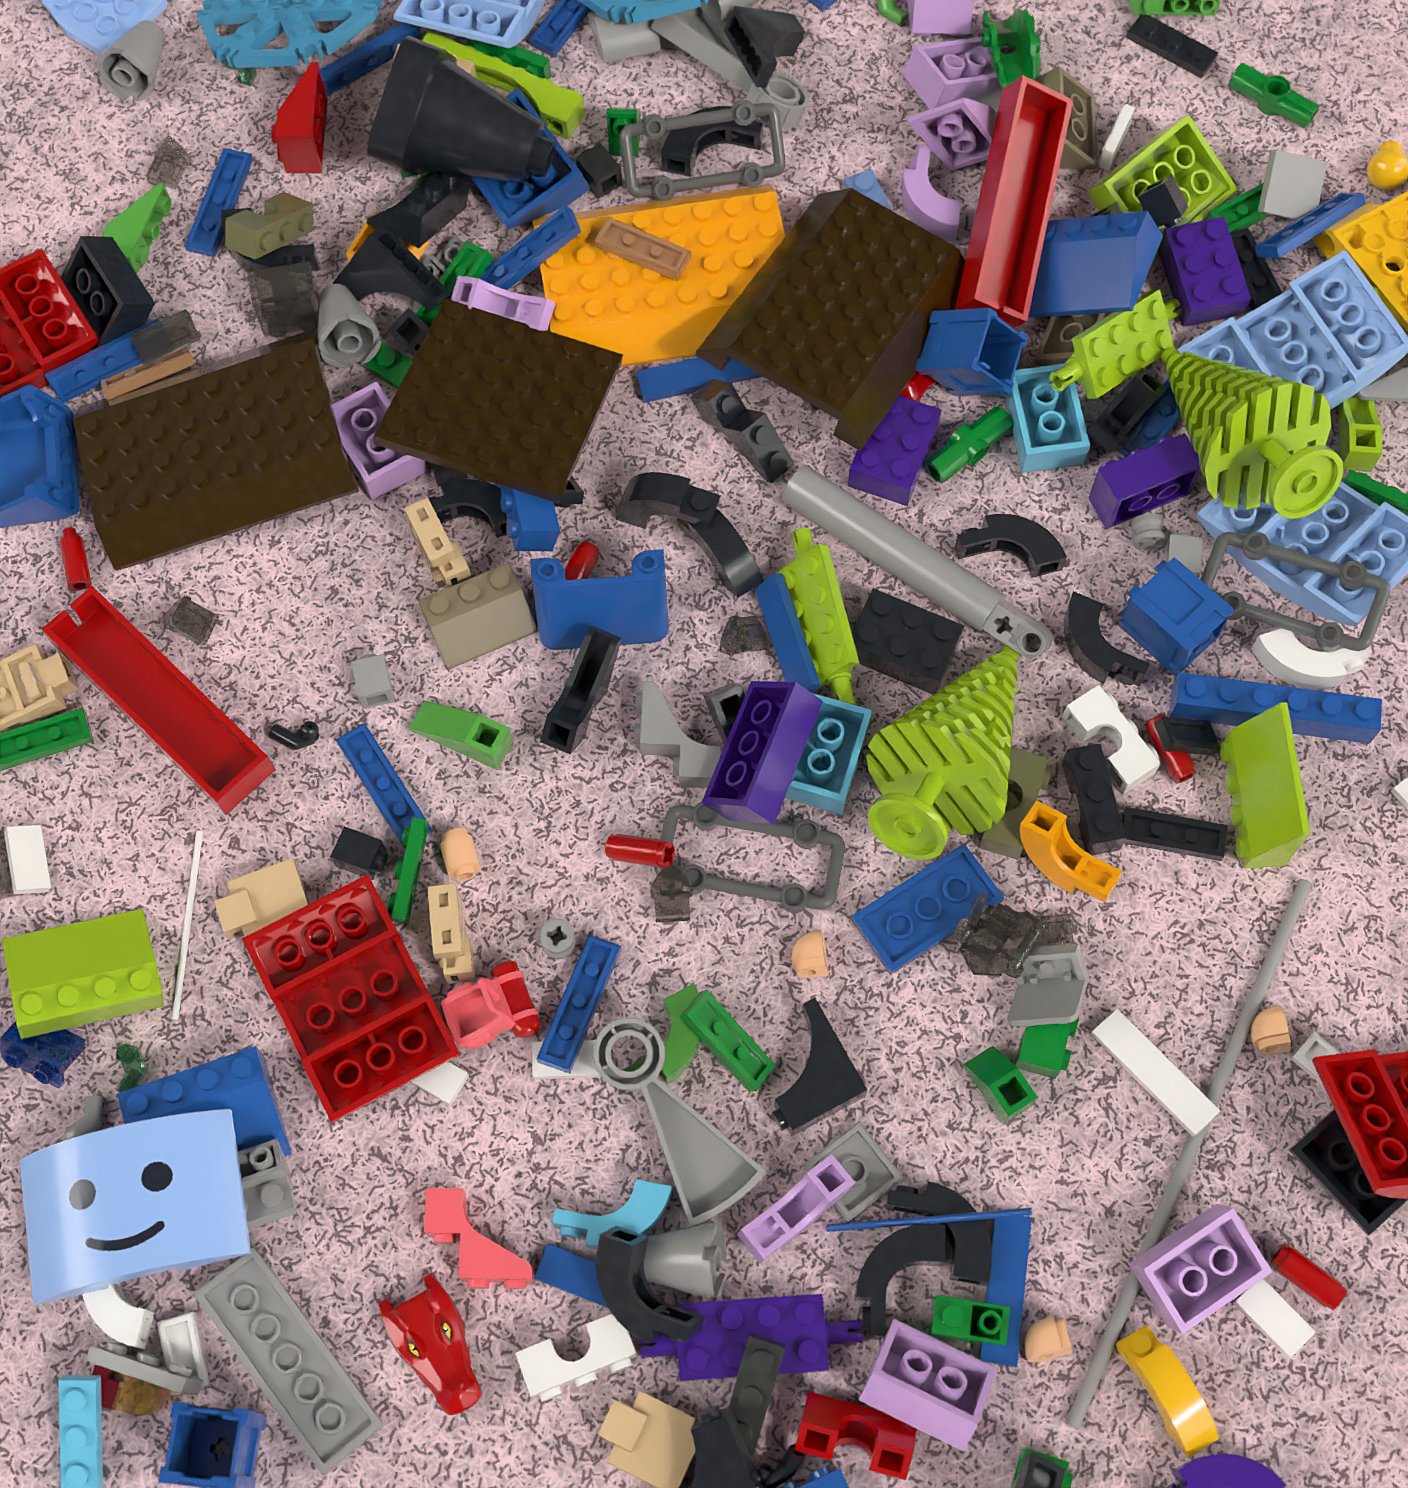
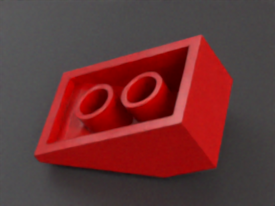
(302, 124)

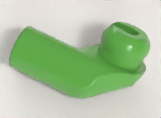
(889, 10)

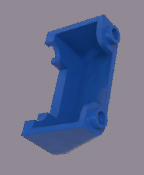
(37, 459)
(622, 605)

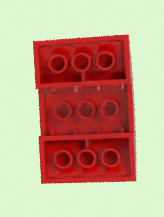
(37, 323)
(350, 998)
(1373, 1109)

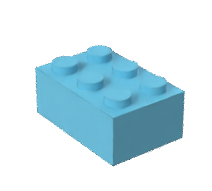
(1046, 422)
(831, 756)

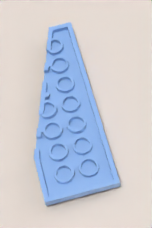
(101, 22)

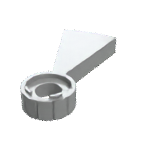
(710, 45)
(702, 1161)

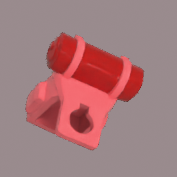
(491, 1007)

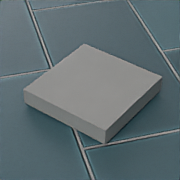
(1291, 185)
(865, 1164)

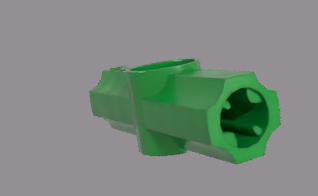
(1273, 95)
(968, 444)

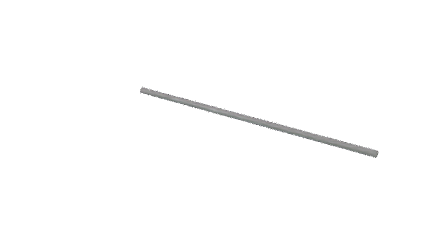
(1188, 1154)

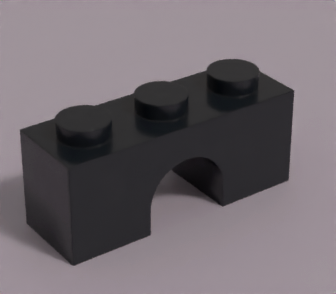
(1160, 199)
(1099, 814)

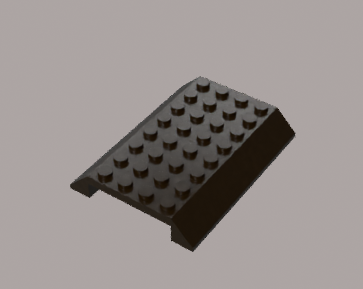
(841, 310)
(212, 451)

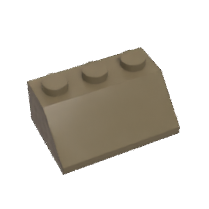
(1081, 137)
(478, 615)

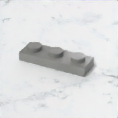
(145, 1368)

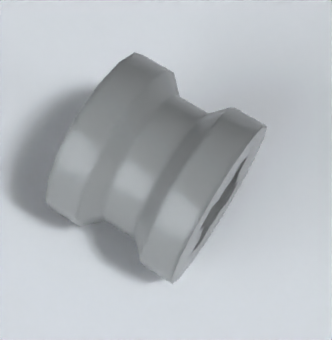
(1148, 531)
(557, 946)

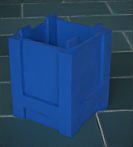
(971, 352)
(1174, 616)
(191, 1444)

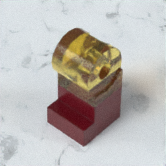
(134, 1398)

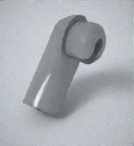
(92, 1119)

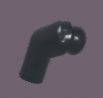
(297, 739)
(784, 1470)

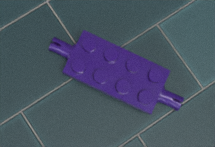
(727, 1326)

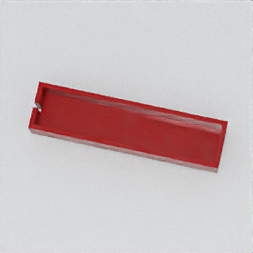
(1015, 201)
(160, 700)

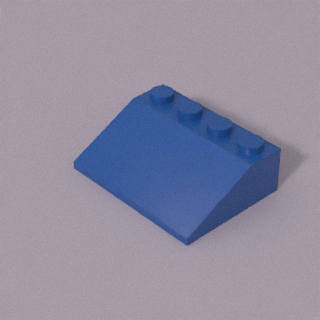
(539, 195)
(1094, 264)
(231, 1082)

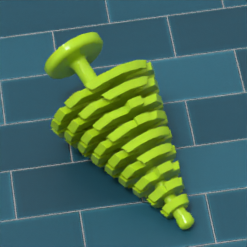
(1255, 434)
(946, 761)

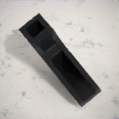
(746, 428)
(584, 689)

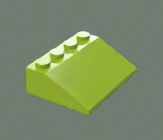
(1174, 151)
(1265, 789)
(82, 973)

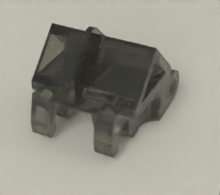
(987, 933)

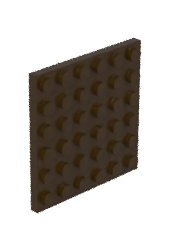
(499, 400)

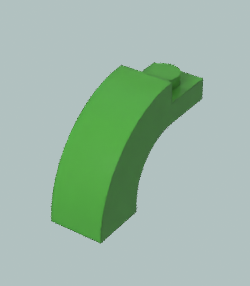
(681, 1042)

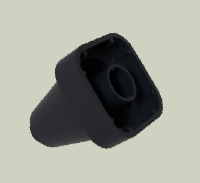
(453, 122)

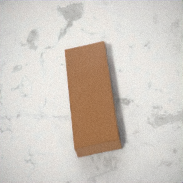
(642, 248)
(142, 375)

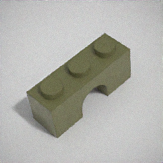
(259, 234)
(1025, 780)

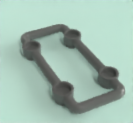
(750, 173)
(1351, 576)
(792, 897)

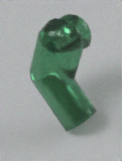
(246, 74)
(133, 1066)

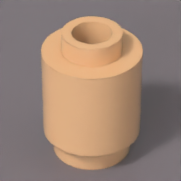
(459, 854)

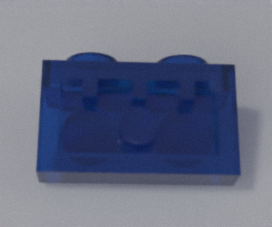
(42, 1055)

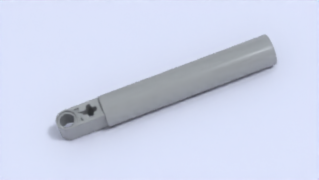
(912, 560)

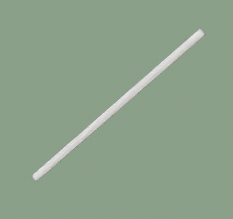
(187, 924)

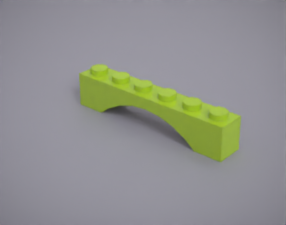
(556, 106)
(1359, 433)

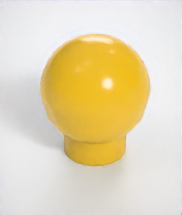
(1388, 167)

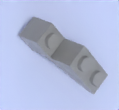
(663, 736)

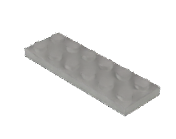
(289, 1361)

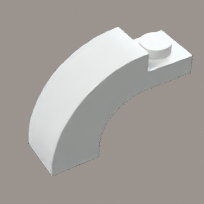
(1305, 667)
(118, 1316)

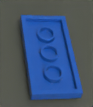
(924, 908)

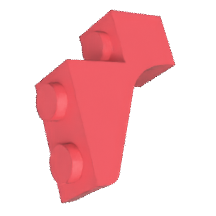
(479, 1257)

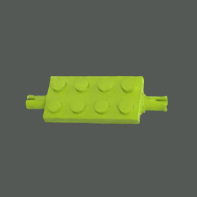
(1119, 346)
(821, 614)

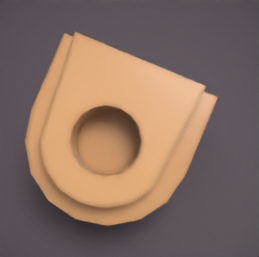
(810, 955)
(1270, 1031)
(1047, 1340)

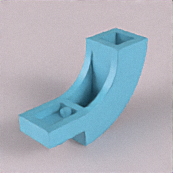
(638, 1215)

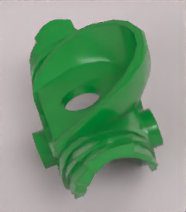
(1013, 32)

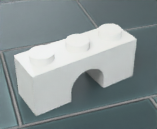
(1099, 715)
(547, 1372)

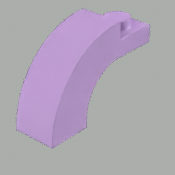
(924, 204)
(519, 307)
(796, 1209)

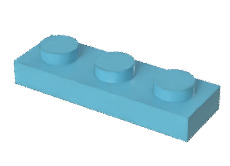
(80, 1431)

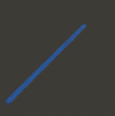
(929, 1219)

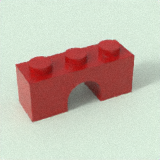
(835, 1422)

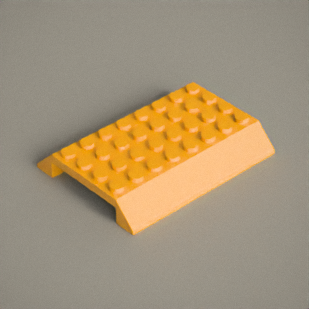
(642, 311)

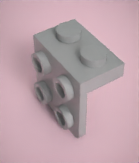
(1050, 986)

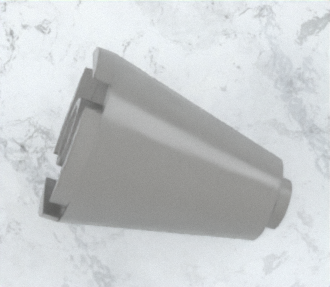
(132, 61)
(345, 329)
(688, 1259)

